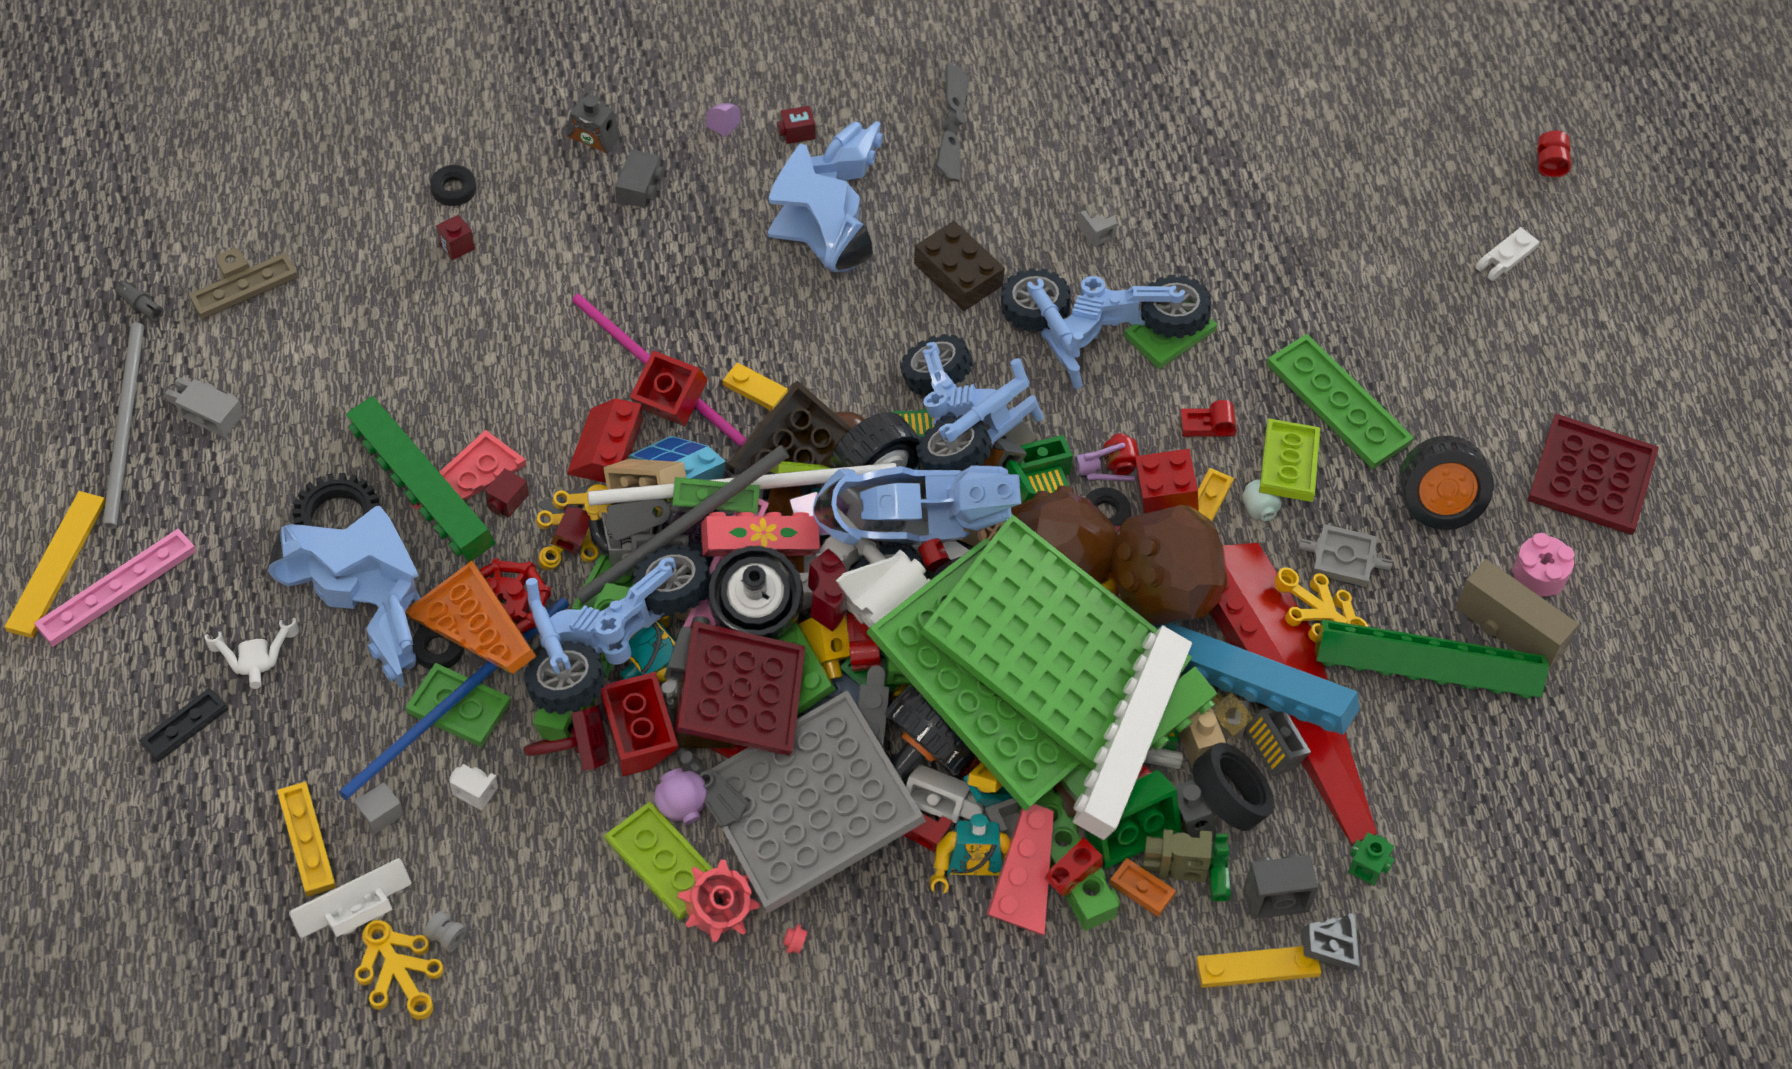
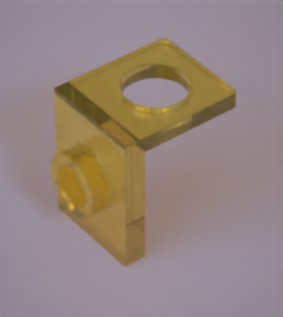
(1225, 703)

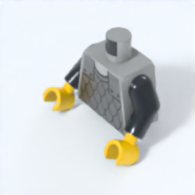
(605, 542)

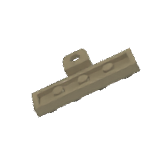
(241, 282)

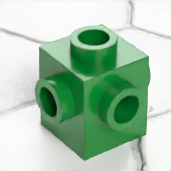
(1371, 858)

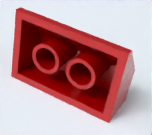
(606, 438)
(638, 722)

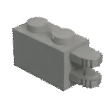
(205, 405)

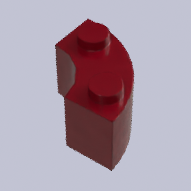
(827, 598)

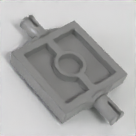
(1345, 555)

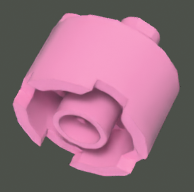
(1544, 565)

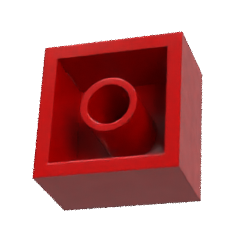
(669, 388)
(1166, 480)

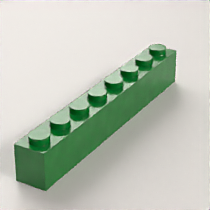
(421, 480)
(1431, 659)

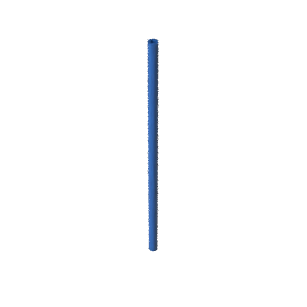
(433, 716)

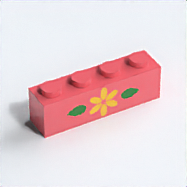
(787, 534)

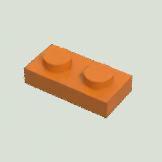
(1142, 887)

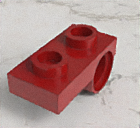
(1212, 421)
(863, 650)

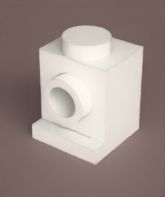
(473, 785)

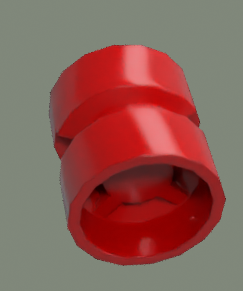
(1554, 154)

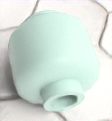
(1260, 504)

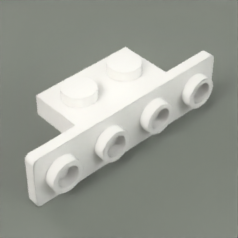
(353, 902)

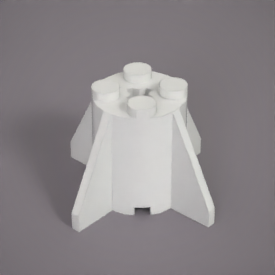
(881, 586)

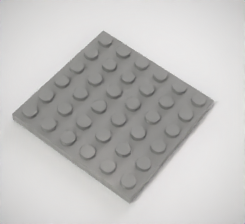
(817, 806)

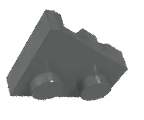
(1332, 942)

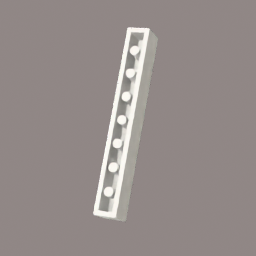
(1131, 733)

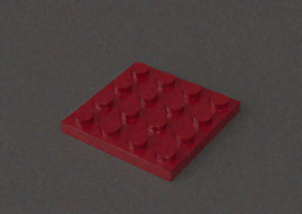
(1593, 474)
(741, 688)

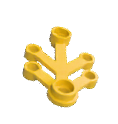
(554, 520)
(1323, 608)
(396, 965)

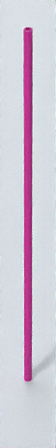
(643, 356)

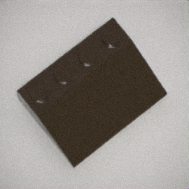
(797, 423)

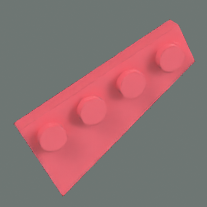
(480, 465)
(1021, 885)

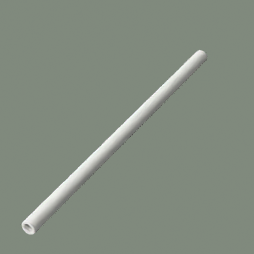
(766, 482)

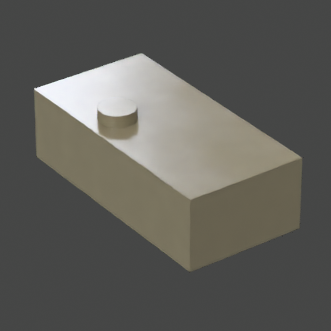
(1515, 613)

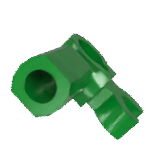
(1219, 871)

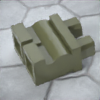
(1179, 856)

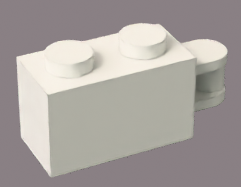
(942, 794)

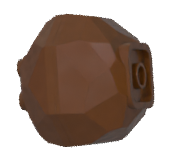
(1072, 528)
(1169, 565)

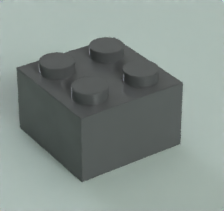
(1280, 886)

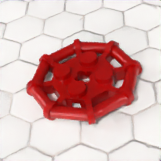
(512, 589)

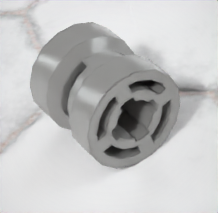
(445, 931)

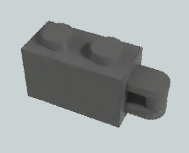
(875, 701)

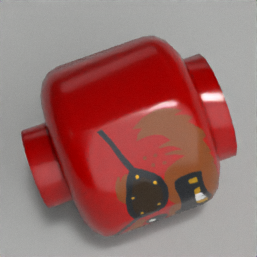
(1122, 460)

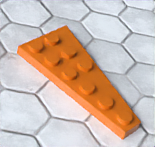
(474, 618)

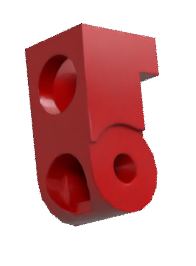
(930, 832)
(1074, 867)

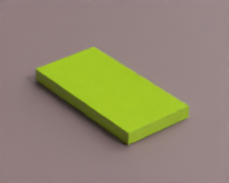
(1290, 460)
(657, 855)

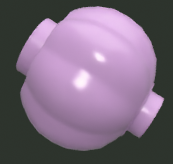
(681, 796)

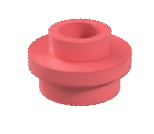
(794, 939)

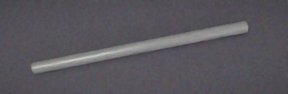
(123, 426)

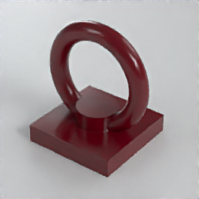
(586, 738)

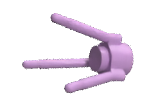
(1089, 463)

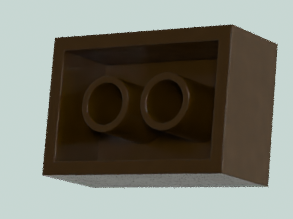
(959, 265)

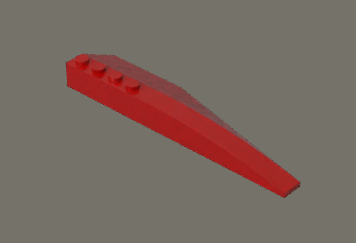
(1254, 620)

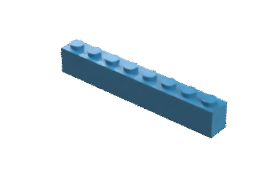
(1270, 682)

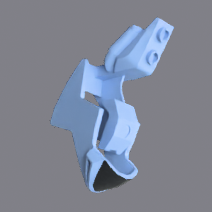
(821, 204)
(953, 501)
(353, 567)

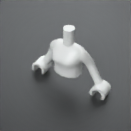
(253, 654)

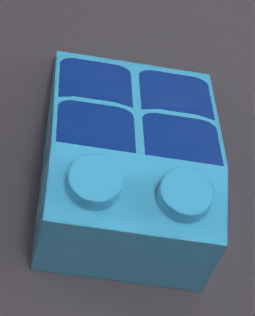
(698, 459)

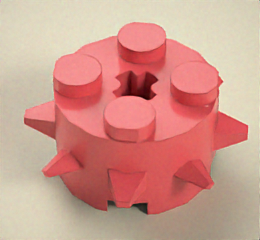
(714, 884)

